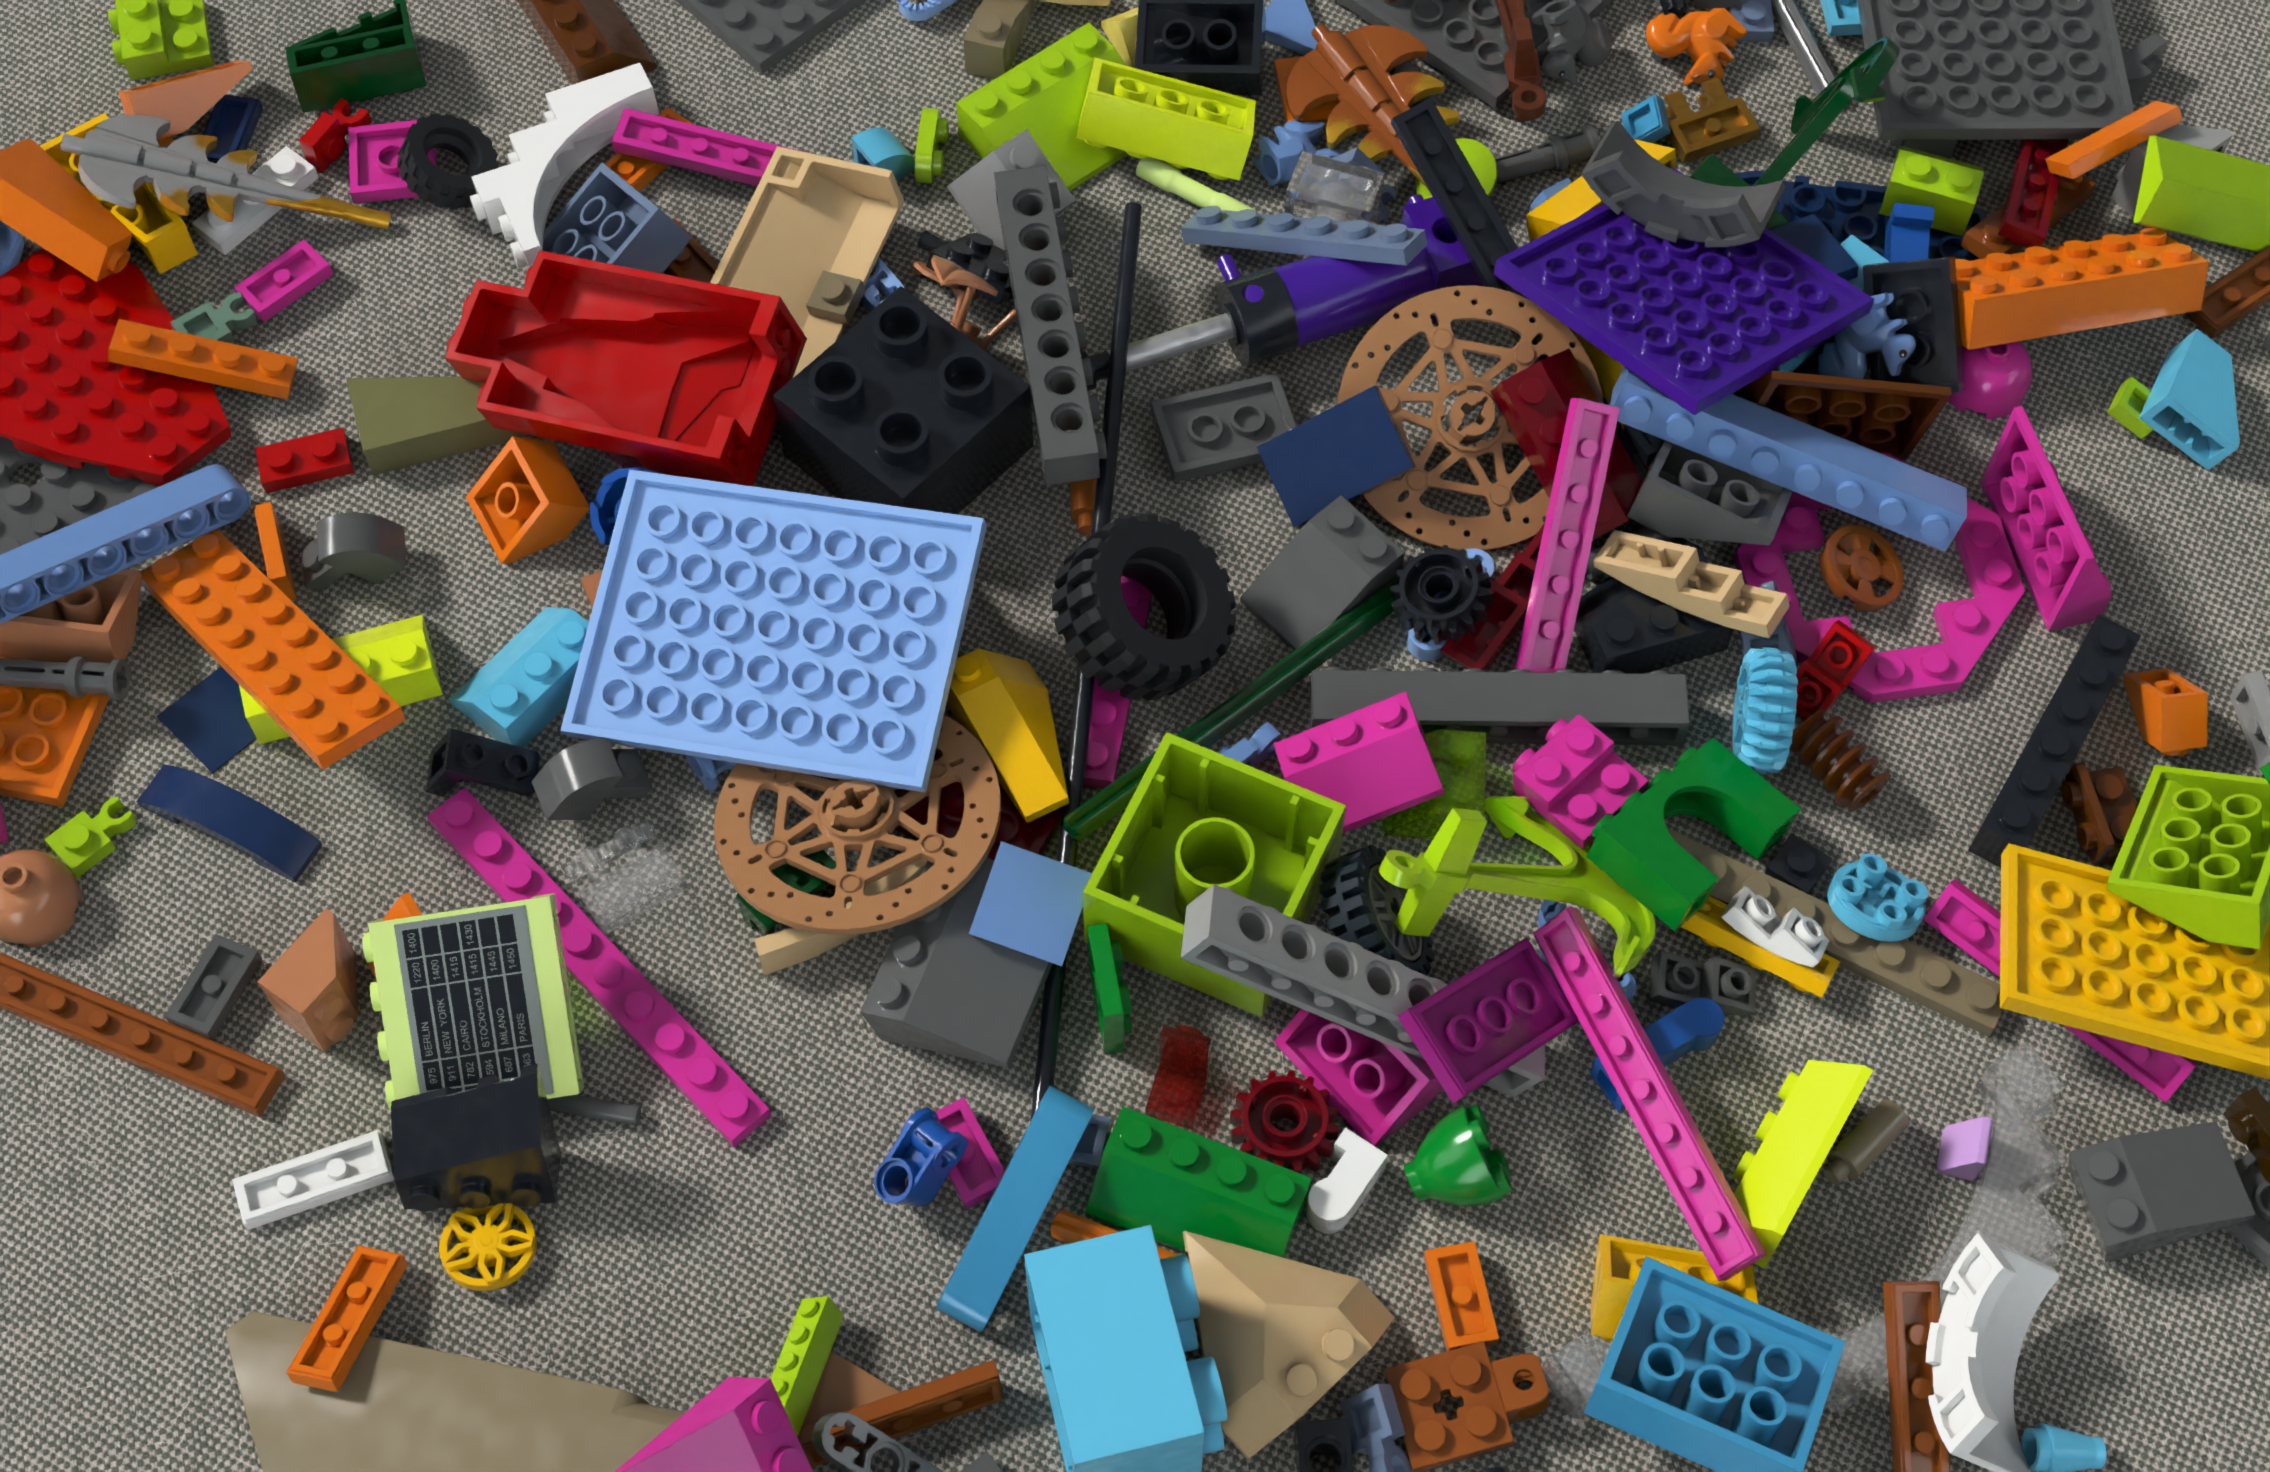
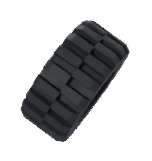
(1105, 633)

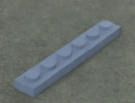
(1305, 236)

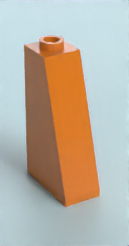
(59, 213)

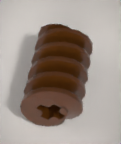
(1836, 762)

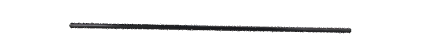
(1085, 686)

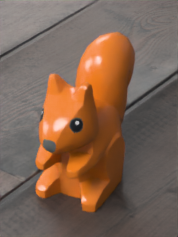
(1702, 36)

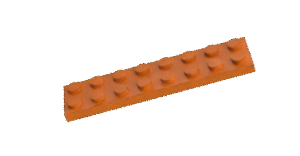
(272, 649)

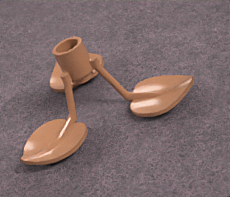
(955, 276)

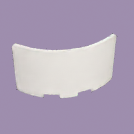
(1978, 1349)

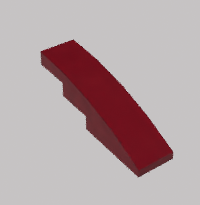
(1505, 615)

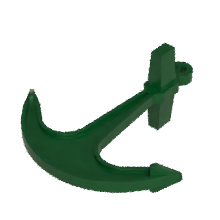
(1813, 117)

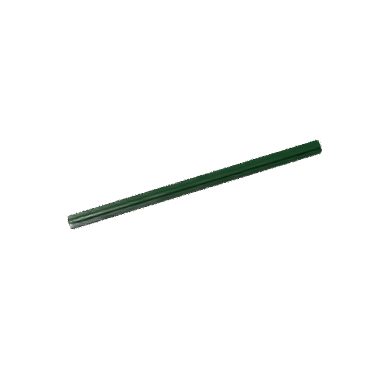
(1240, 705)

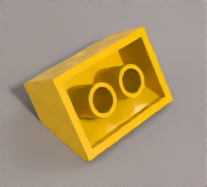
(1619, 1266)

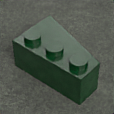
(358, 62)

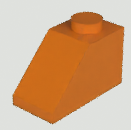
(2168, 710)

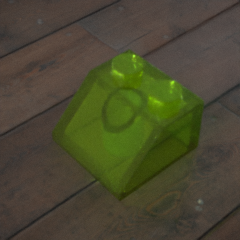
(1461, 768)

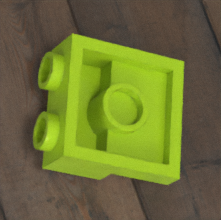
(160, 36)

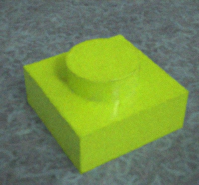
(2128, 406)

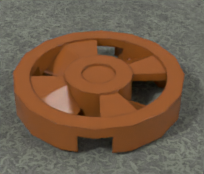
(1858, 567)

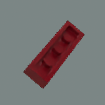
(2031, 193)

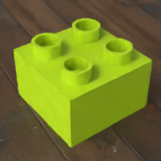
(1202, 825)

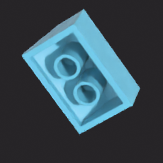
(526, 679)

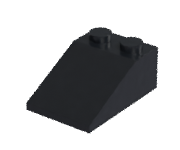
(1204, 42)

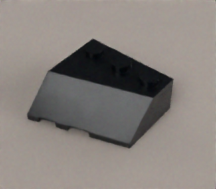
(1639, 633)
(476, 1145)

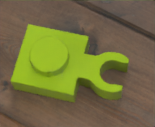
(87, 841)

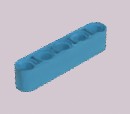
(1014, 1209)

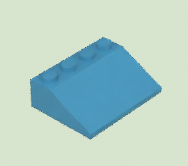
(1714, 1375)

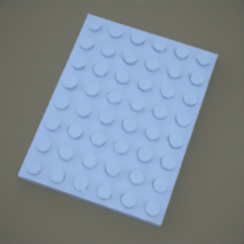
(776, 629)

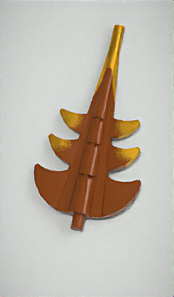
(1356, 74)

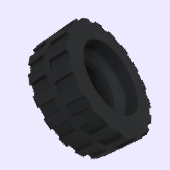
(452, 135)

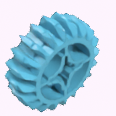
(1765, 709)

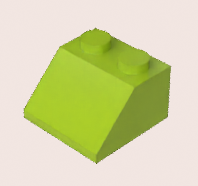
(1936, 183)

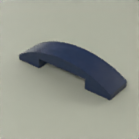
(232, 818)

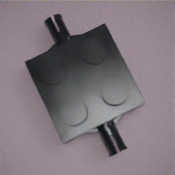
(974, 254)

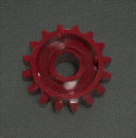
(1290, 1099)

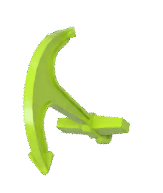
(1448, 870)

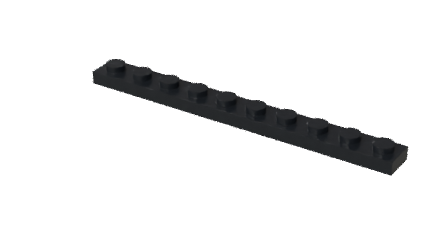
(1466, 206)

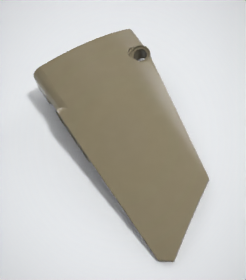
(429, 1411)

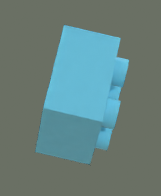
(1113, 1355)

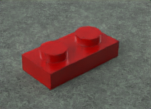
(304, 460)

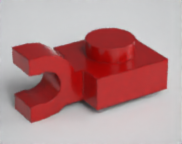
(326, 137)

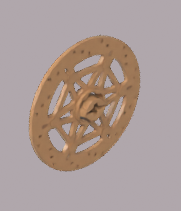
(1441, 340)
(859, 818)

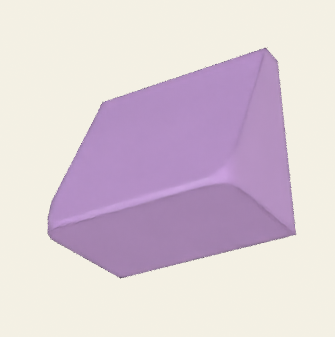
(1965, 1148)

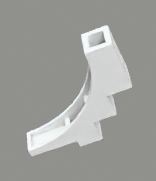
(545, 156)

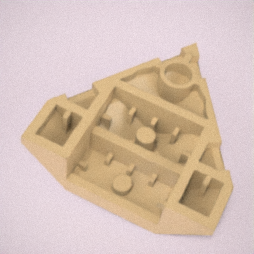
(1277, 1333)

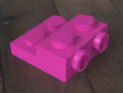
(1576, 778)

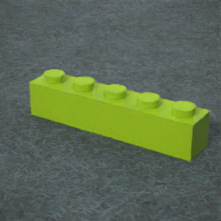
(805, 1356)

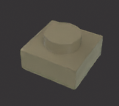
(835, 297)

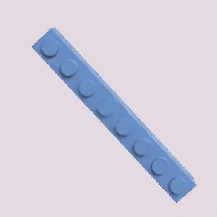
(1801, 460)

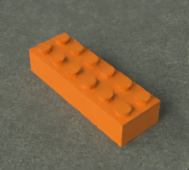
(2077, 287)

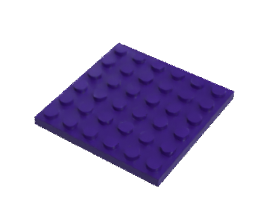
(1680, 311)

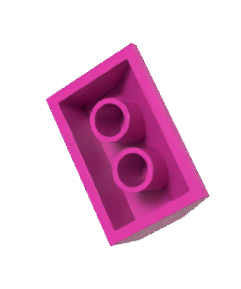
(1366, 760)
(1366, 1079)

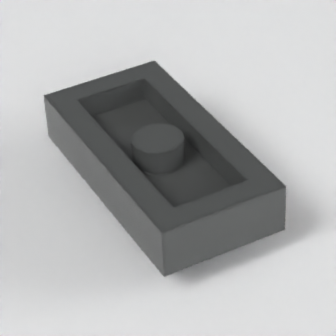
(214, 987)

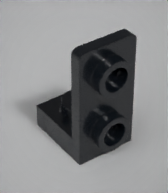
(481, 761)

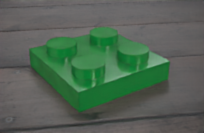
(1110, 994)

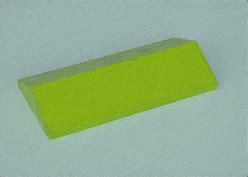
(2205, 195)

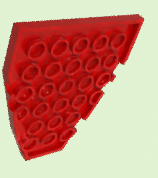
(76, 405)

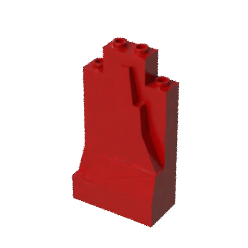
(631, 364)

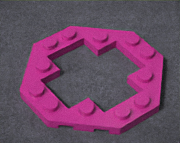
(1964, 625)

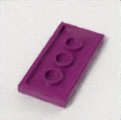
(1488, 1019)

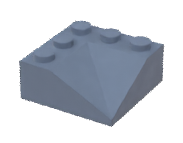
(615, 226)

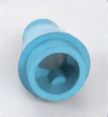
(2061, 1450)

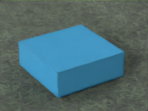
(1647, 120)

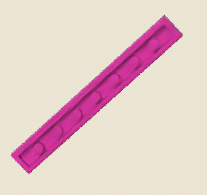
(1649, 1095)

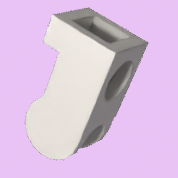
(1339, 1196)

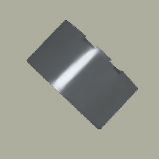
(1673, 203)

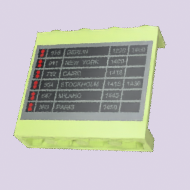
(474, 998)

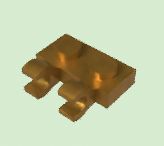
(1714, 128)

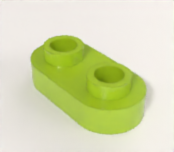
(928, 157)

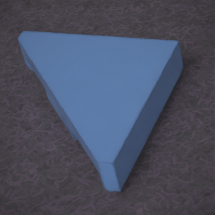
(1290, 25)

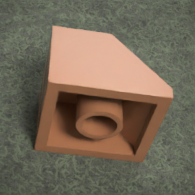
(316, 983)

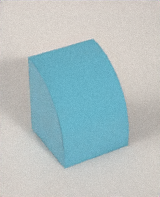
(883, 150)

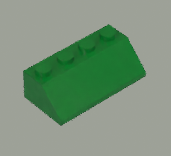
(1194, 1185)

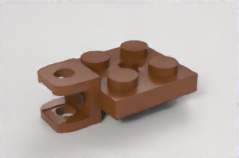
(1488, 1399)

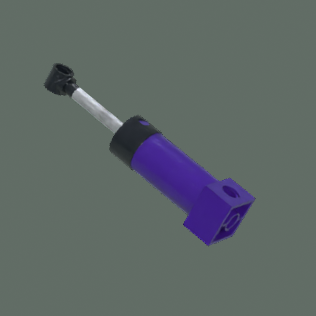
(1309, 298)

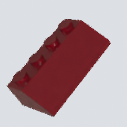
(1537, 410)

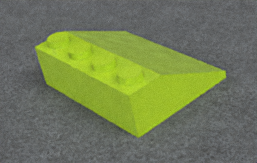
(1047, 100)
(2200, 854)

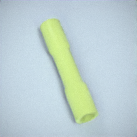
(1173, 181)

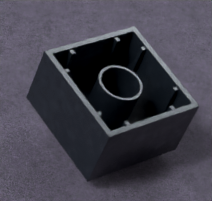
(905, 412)

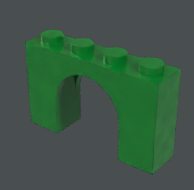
(1706, 785)

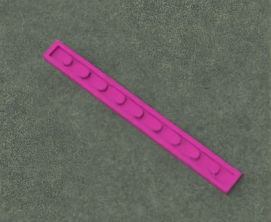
(606, 972)

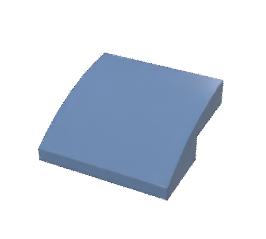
(1030, 904)

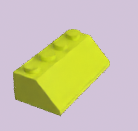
(1167, 120)
(392, 654)
(1795, 1146)

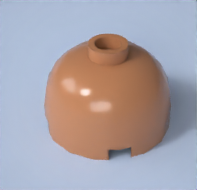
(36, 897)

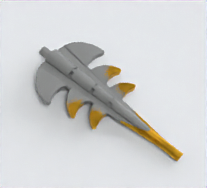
(126, 154)

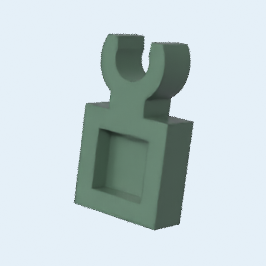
(217, 323)

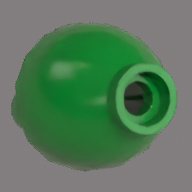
(1457, 1162)

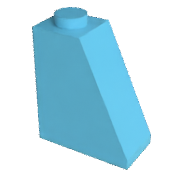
(2196, 400)

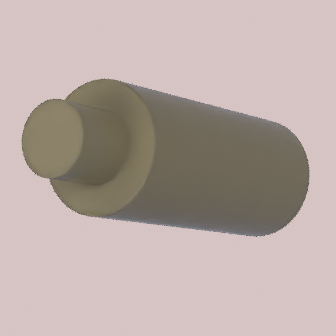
(1866, 1142)

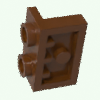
(2101, 810)

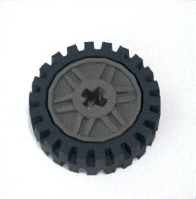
(1365, 909)

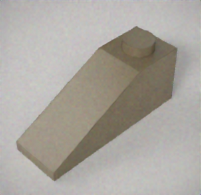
(996, 36)

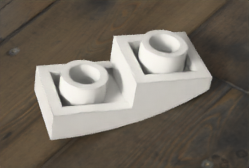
(1789, 937)

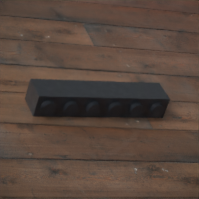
(2055, 740)

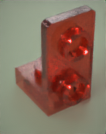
(1180, 1076)

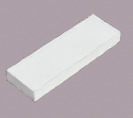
(313, 1179)

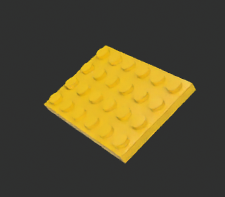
(2123, 972)

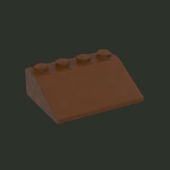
(1863, 411)

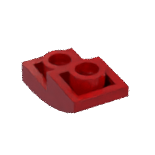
(1830, 669)

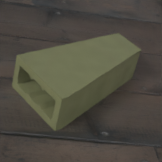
(419, 419)

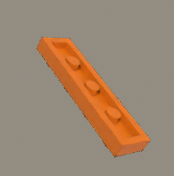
(202, 359)

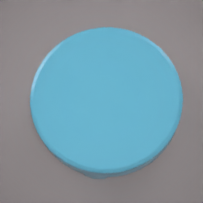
(1877, 899)

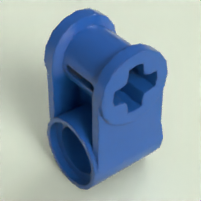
(924, 1154)

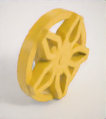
(487, 1246)

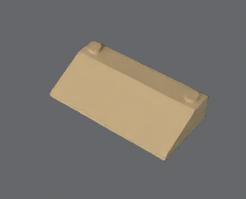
(809, 220)

